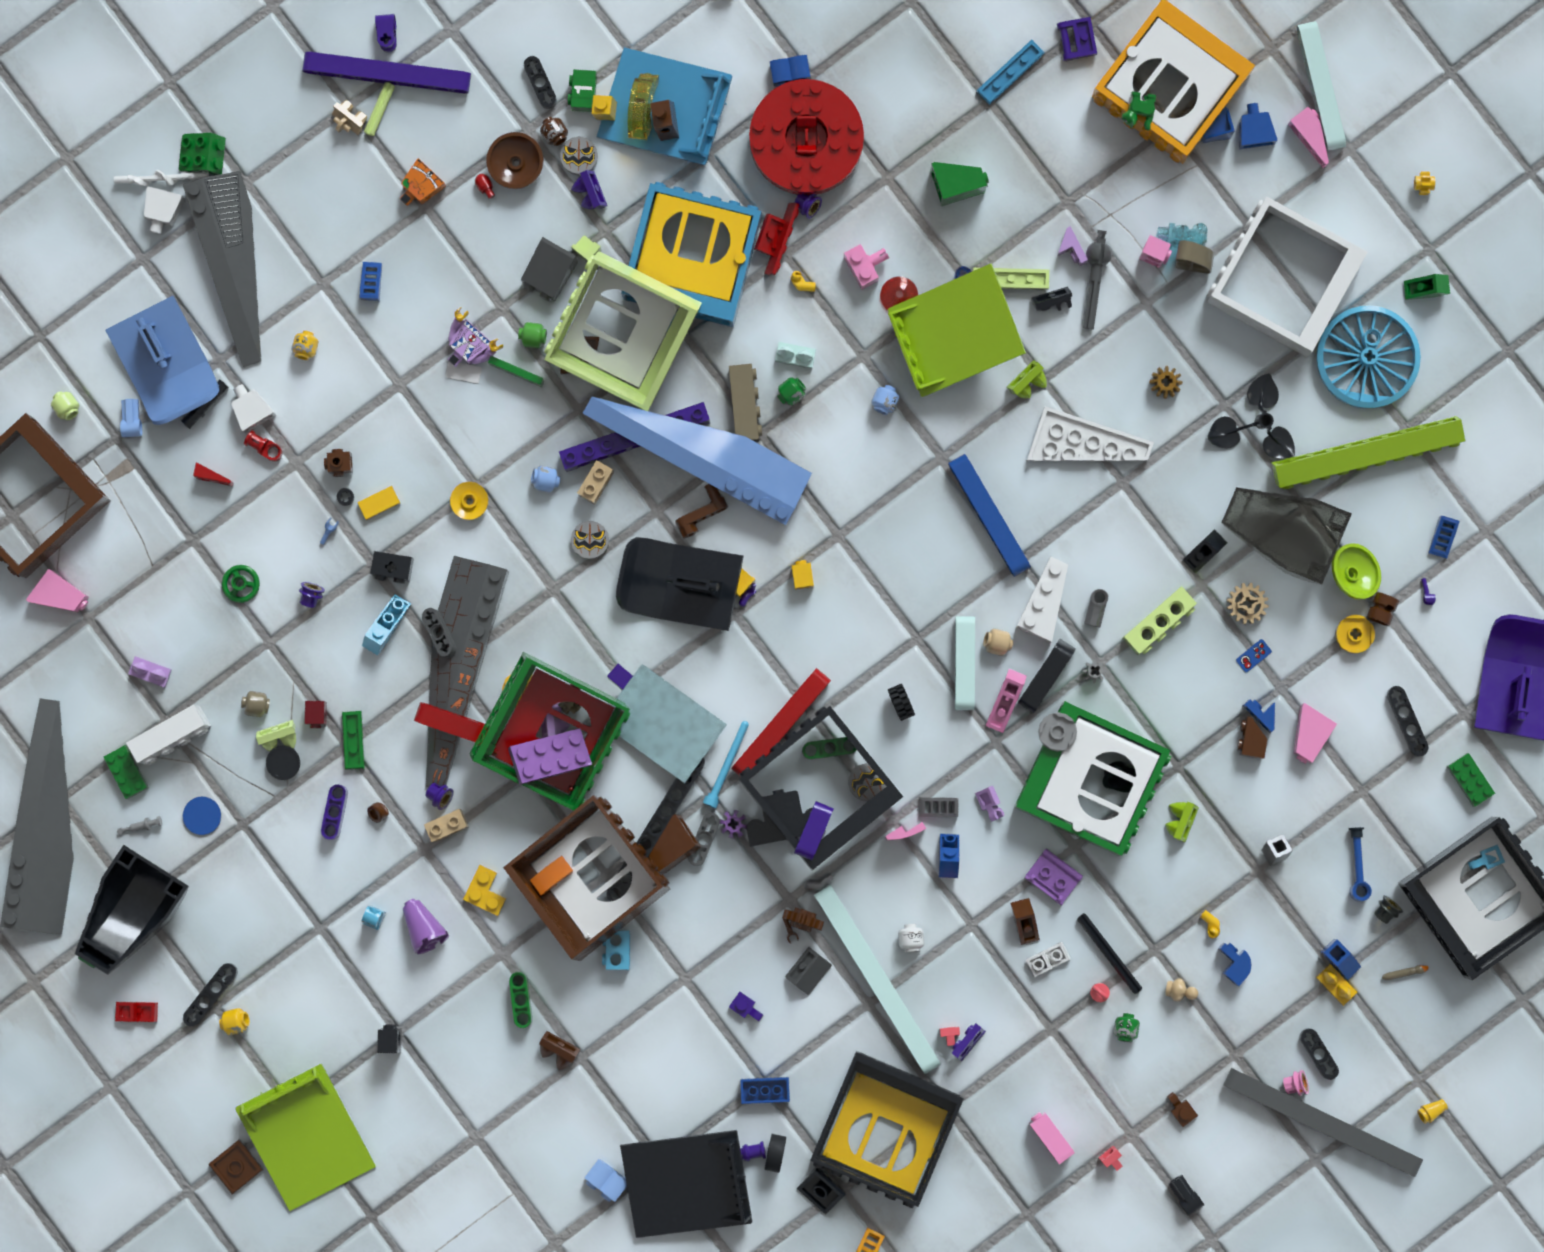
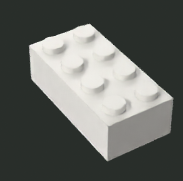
(168, 735)

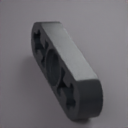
(539, 67)
(1331, 1063)

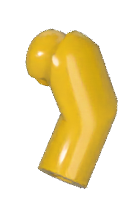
(800, 284)
(1213, 924)

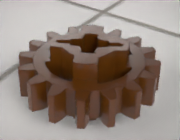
(803, 919)

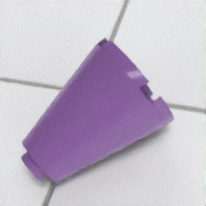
(423, 927)

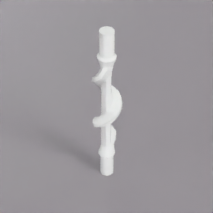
(159, 176)

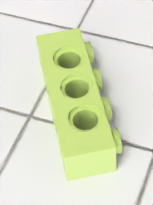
(1134, 637)

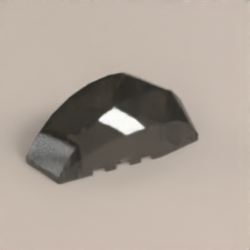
(1288, 530)

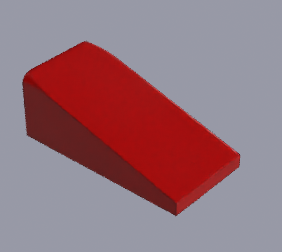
(206, 474)

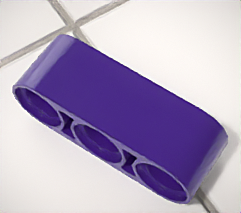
(331, 802)
(813, 830)

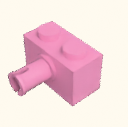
(863, 265)

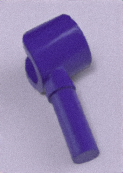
(1428, 599)

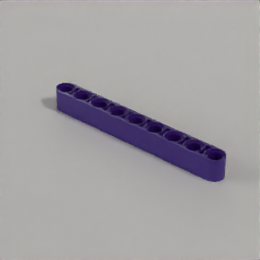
(385, 71)

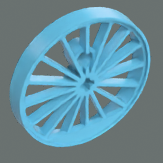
(1360, 399)

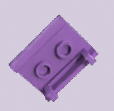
(1053, 876)

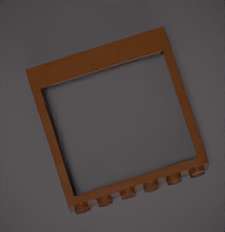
(73, 477)

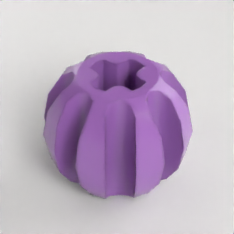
(729, 821)

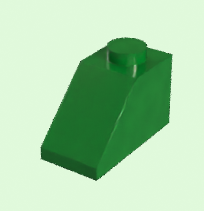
(1427, 287)

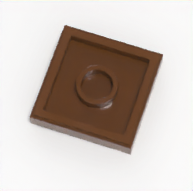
(235, 1166)

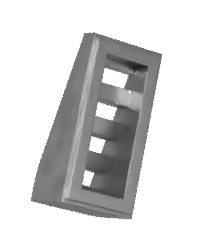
(922, 800)

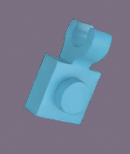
(1486, 860)

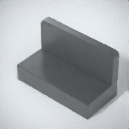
(808, 970)

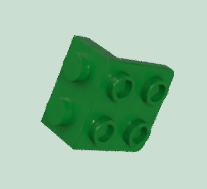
(202, 153)

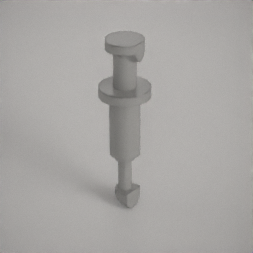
(146, 824)

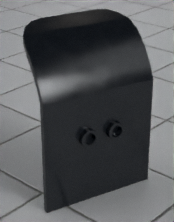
(678, 583)

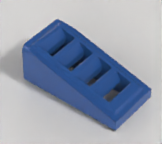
(371, 296)
(1443, 519)

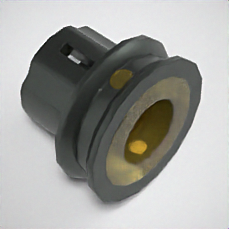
(1390, 907)

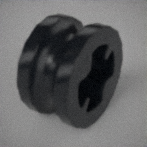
(339, 495)

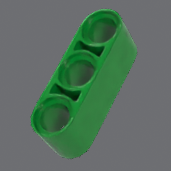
(820, 751)
(520, 1009)

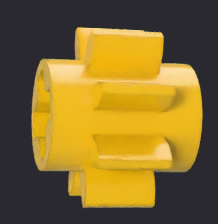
(1424, 183)

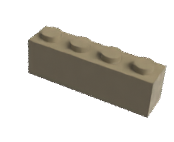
(743, 401)

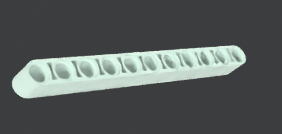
(877, 979)

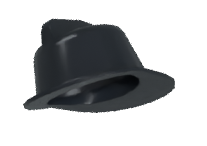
(1115, 782)

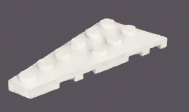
(1076, 439)

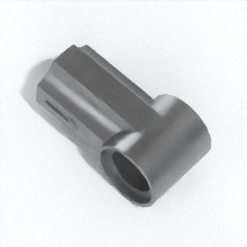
(1096, 610)

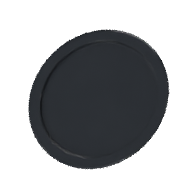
(283, 762)

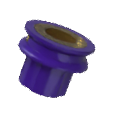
(809, 204)
(310, 594)
(439, 795)

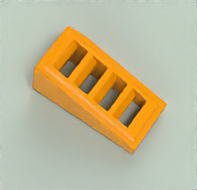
(869, 1232)

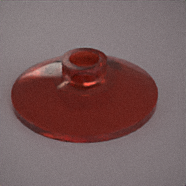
(890, 287)

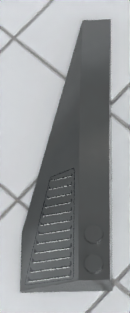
(226, 234)

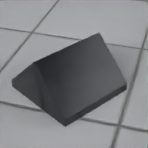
(821, 1190)

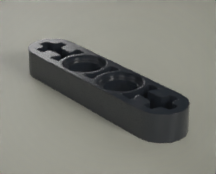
(1410, 719)
(212, 996)

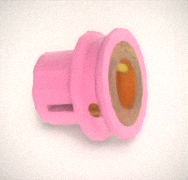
(1296, 1083)

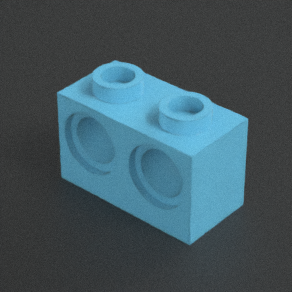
(622, 950)

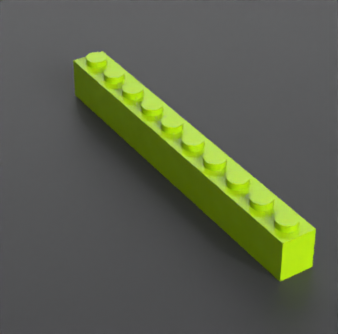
(1368, 452)

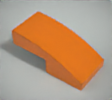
(551, 875)

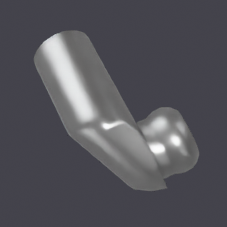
(818, 883)

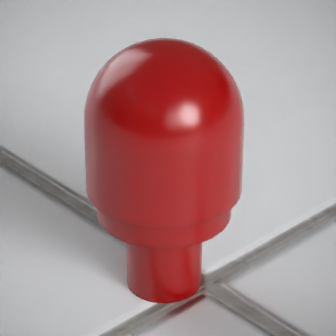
(484, 185)

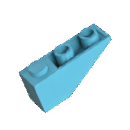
(385, 624)

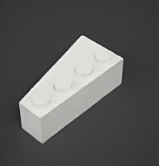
(1043, 606)

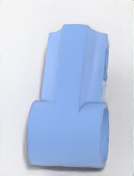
(131, 423)

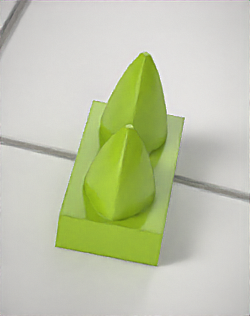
(1032, 373)
(1187, 814)

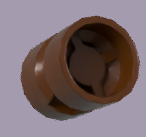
(1382, 609)

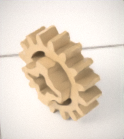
(1245, 594)

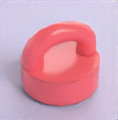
(1099, 992)

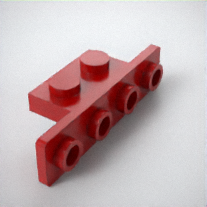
(774, 236)

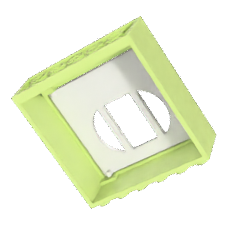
(657, 308)

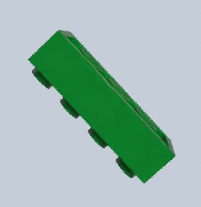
(126, 772)
(1470, 779)

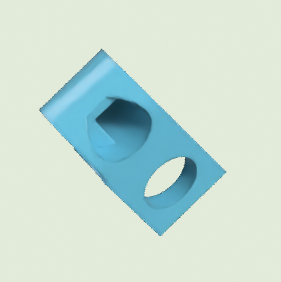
(373, 917)

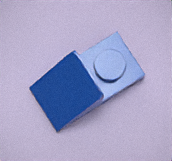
(1265, 718)

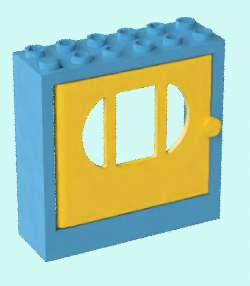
(701, 278)

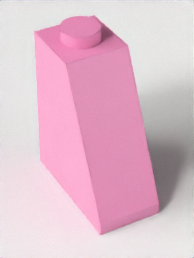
(57, 593)
(1311, 733)
(1051, 1137)

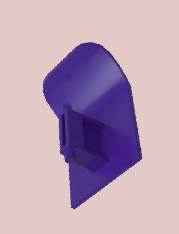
(1513, 678)

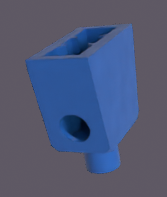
(1256, 129)

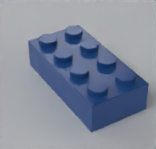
(765, 1090)

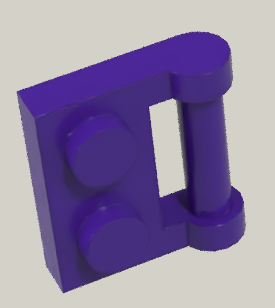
(1083, 38)

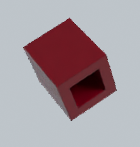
(315, 713)

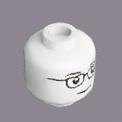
(911, 938)

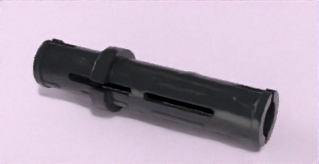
(193, 416)

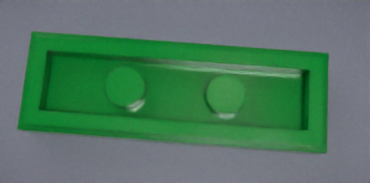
(516, 371)
(353, 740)

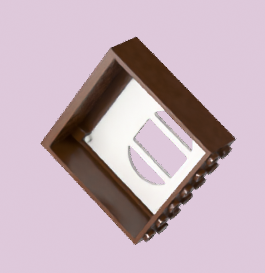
(594, 917)

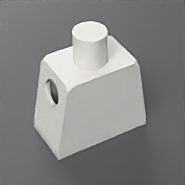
(162, 208)
(250, 409)

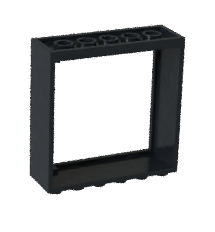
(854, 823)

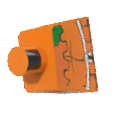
(420, 184)

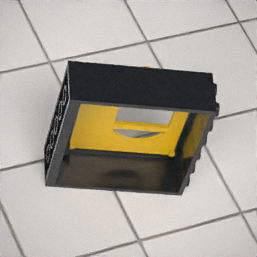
(902, 1108)

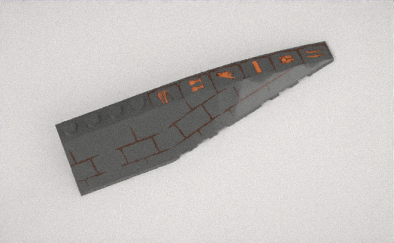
(469, 611)

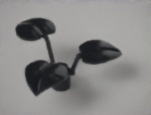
(1264, 394)

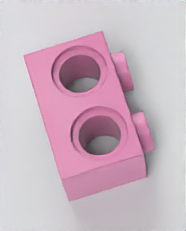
(1155, 252)

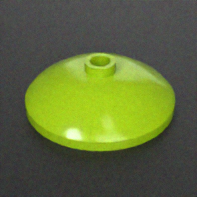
(1356, 571)

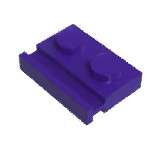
(972, 1036)

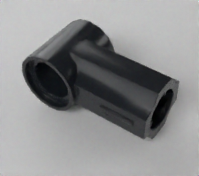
(1187, 1197)

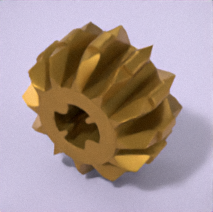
(1172, 385)

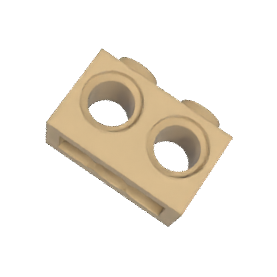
(595, 482)
(446, 825)

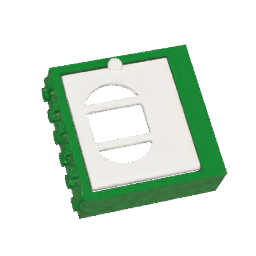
(1068, 776)

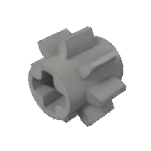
(1088, 671)

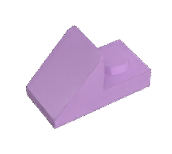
(1071, 243)

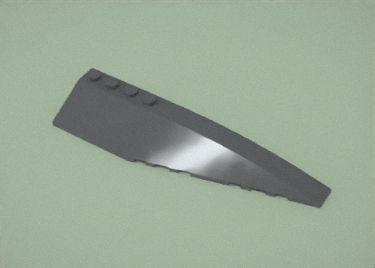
(42, 837)

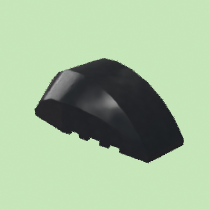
(128, 910)

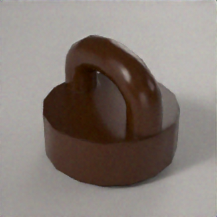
(377, 812)

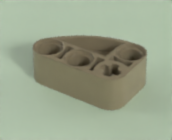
(1194, 257)

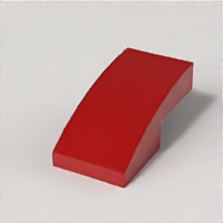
(136, 1011)

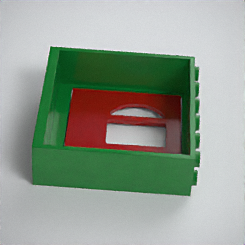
(533, 706)

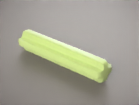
(379, 109)

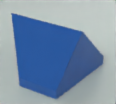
(1220, 129)

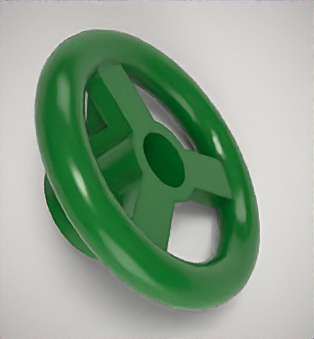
(232, 595)

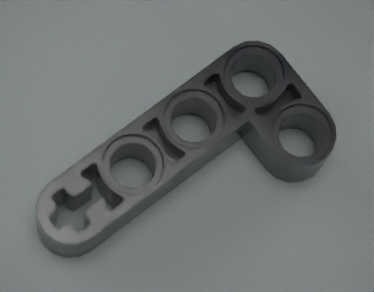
(1046, 675)

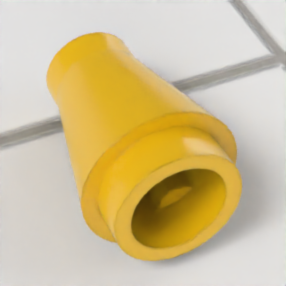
(1431, 1111)

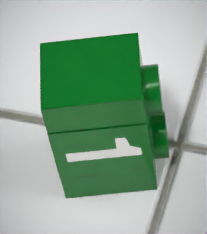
(583, 88)

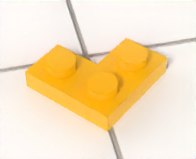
(480, 894)

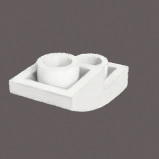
(1048, 959)

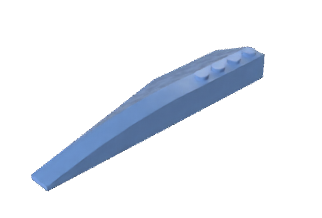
(711, 454)

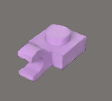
(988, 800)

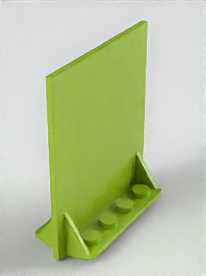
(956, 330)
(305, 1137)

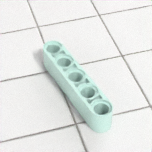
(965, 663)

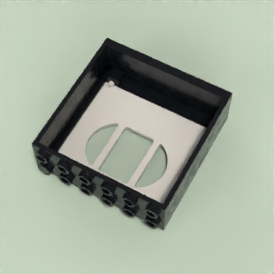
(1479, 935)

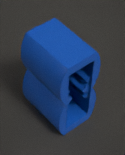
(789, 69)

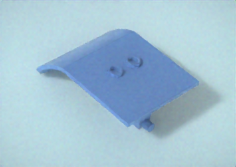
(164, 361)

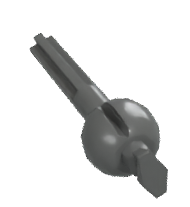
(1098, 255)

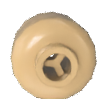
(997, 642)

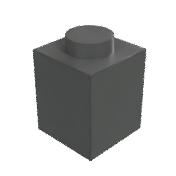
(1276, 850)

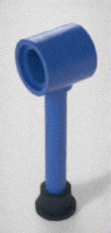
(1356, 834)

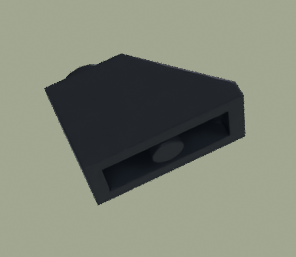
(1205, 551)

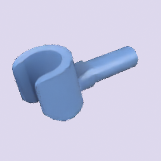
(329, 528)

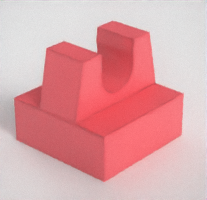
(950, 1032)
(1111, 1157)

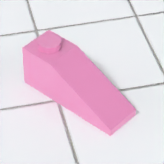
(1309, 131)
(1006, 700)

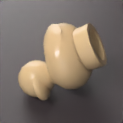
(1177, 990)

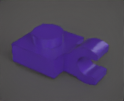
(744, 1005)

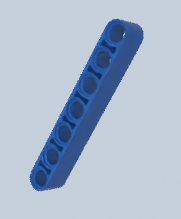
(989, 515)

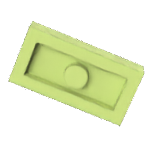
(283, 731)

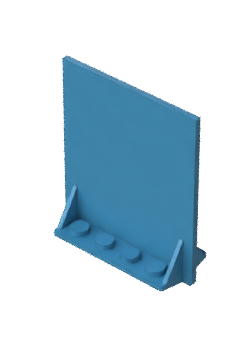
(697, 97)

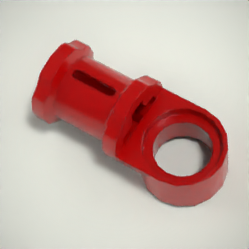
(263, 446)

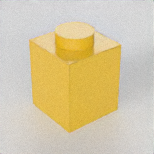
(604, 107)
(802, 575)

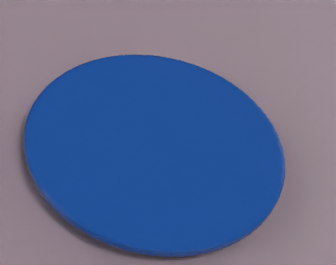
(201, 815)

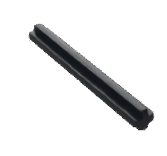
(1109, 953)

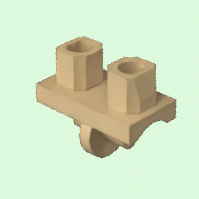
(347, 120)

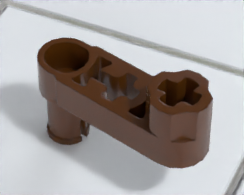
(687, 523)

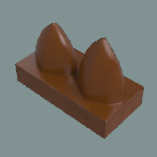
(565, 1051)

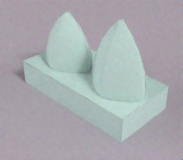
(795, 355)

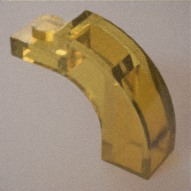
(640, 105)

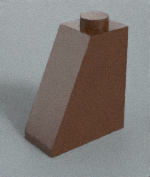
(674, 845)

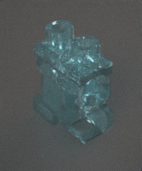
(1181, 232)

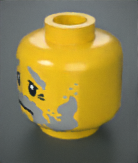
(304, 345)
(234, 1021)

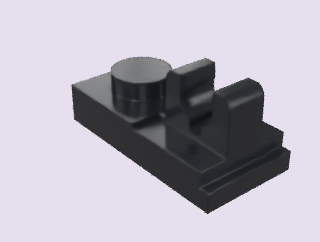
(1056, 297)

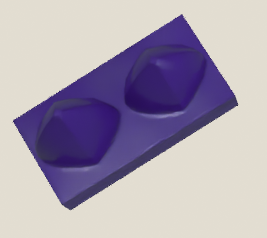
(589, 183)

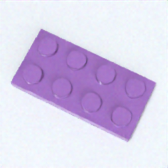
(549, 756)

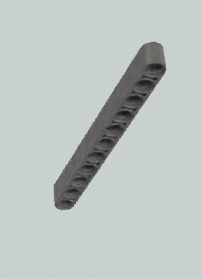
(1323, 1122)

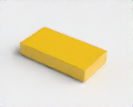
(378, 502)

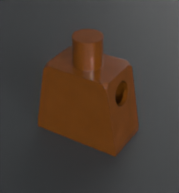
(665, 117)

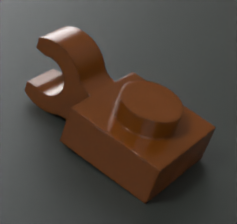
(1183, 1110)

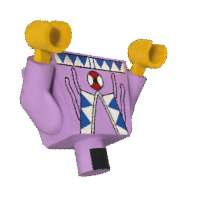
(469, 342)

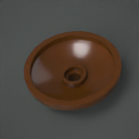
(508, 149)

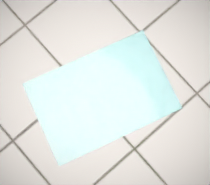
(667, 723)

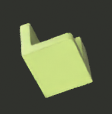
(586, 248)

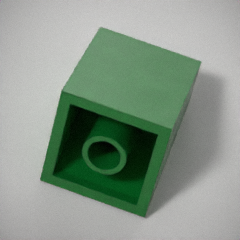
(957, 182)

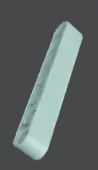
(1321, 85)

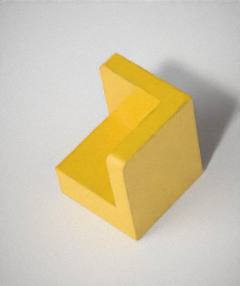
(744, 582)

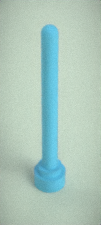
(712, 798)

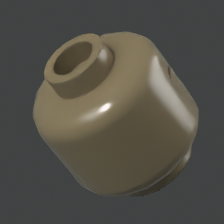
(255, 704)

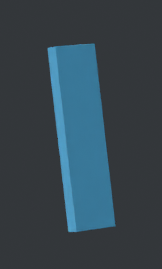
(1010, 72)

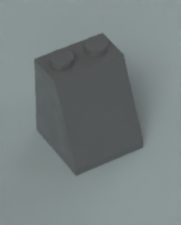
(549, 270)

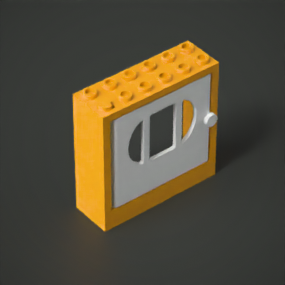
(1193, 53)

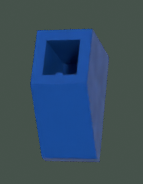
(949, 856)
(1341, 958)

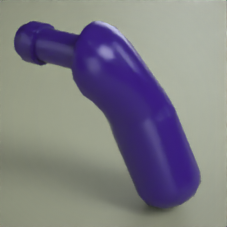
(750, 592)

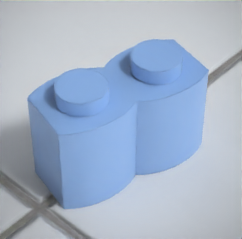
(606, 1180)

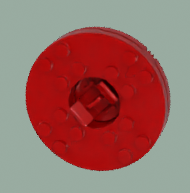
(806, 137)

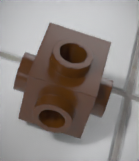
(344, 466)

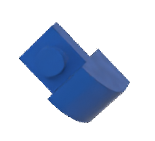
(1240, 965)

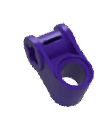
(386, 29)

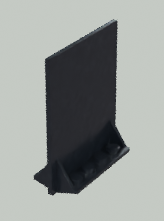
(686, 1183)

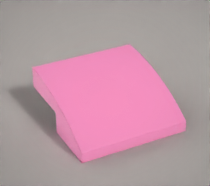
(900, 832)

